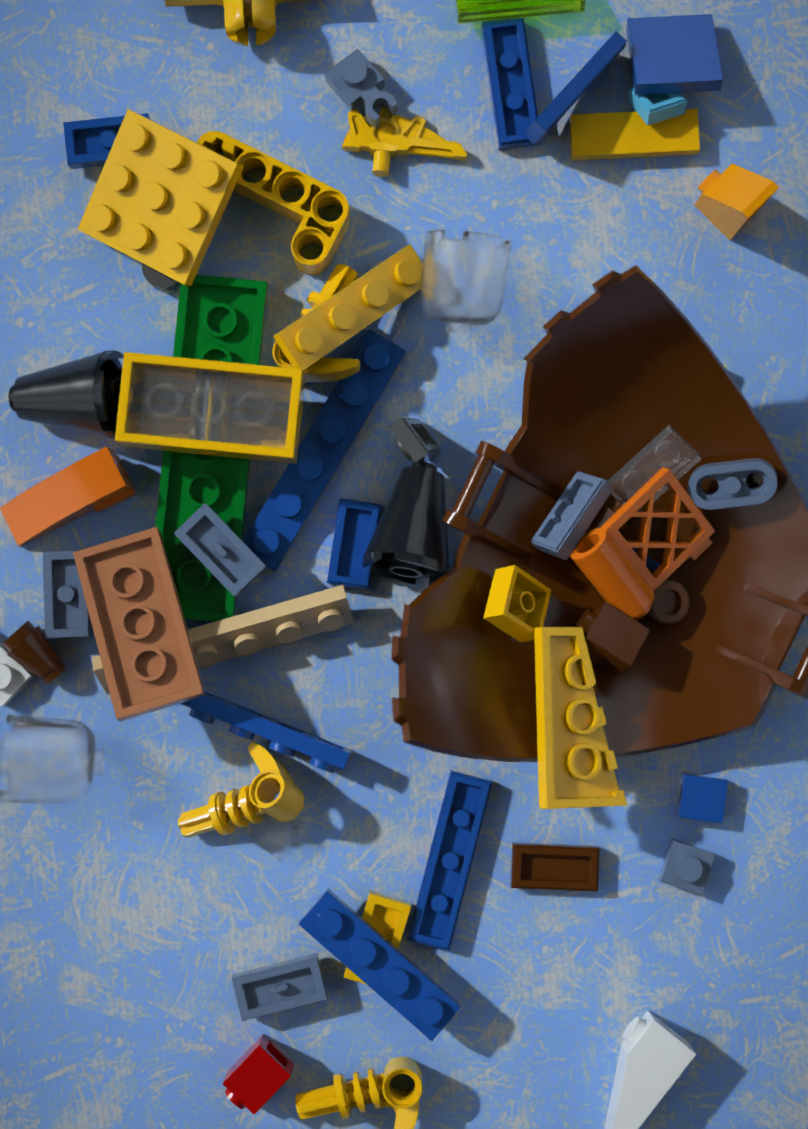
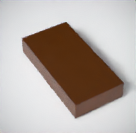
(555, 866)

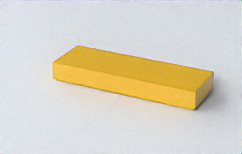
(628, 136)

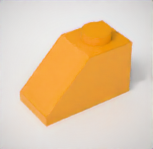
(733, 198)

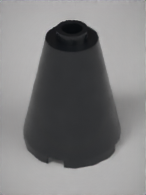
(73, 394)
(411, 532)

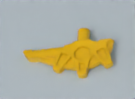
(396, 137)

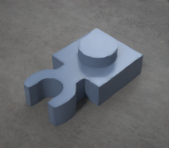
(360, 83)

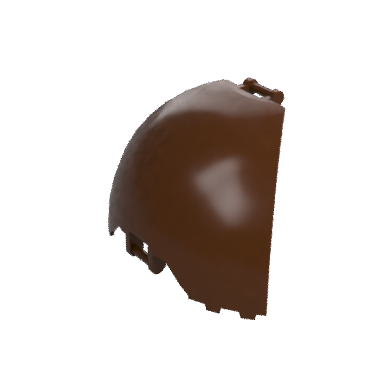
(590, 403)

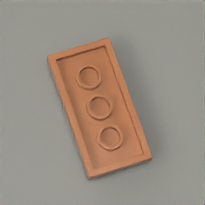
(138, 624)

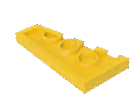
(571, 740)

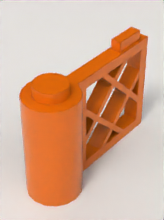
(614, 565)

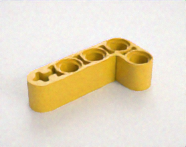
(269, 194)

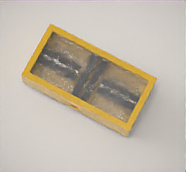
(210, 407)

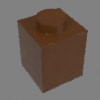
(612, 637)

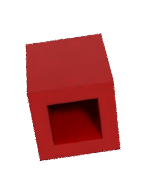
(257, 1075)

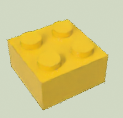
(517, 603)

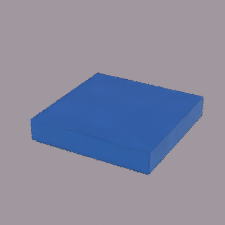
(674, 54)

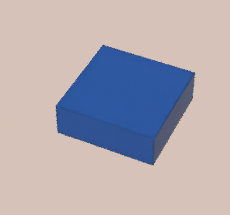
(702, 798)

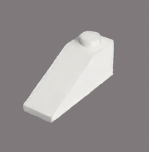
(645, 1070)

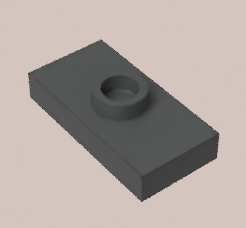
(414, 440)

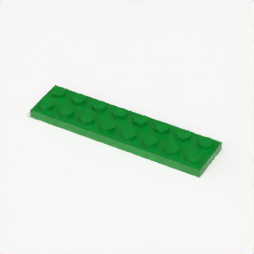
(216, 323)

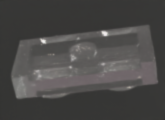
(666, 451)

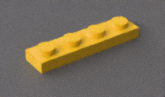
(351, 309)

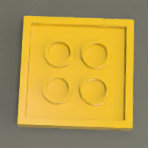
(160, 197)

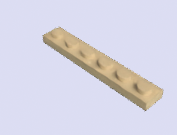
(263, 628)

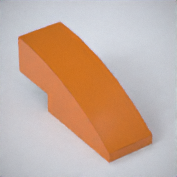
(65, 496)

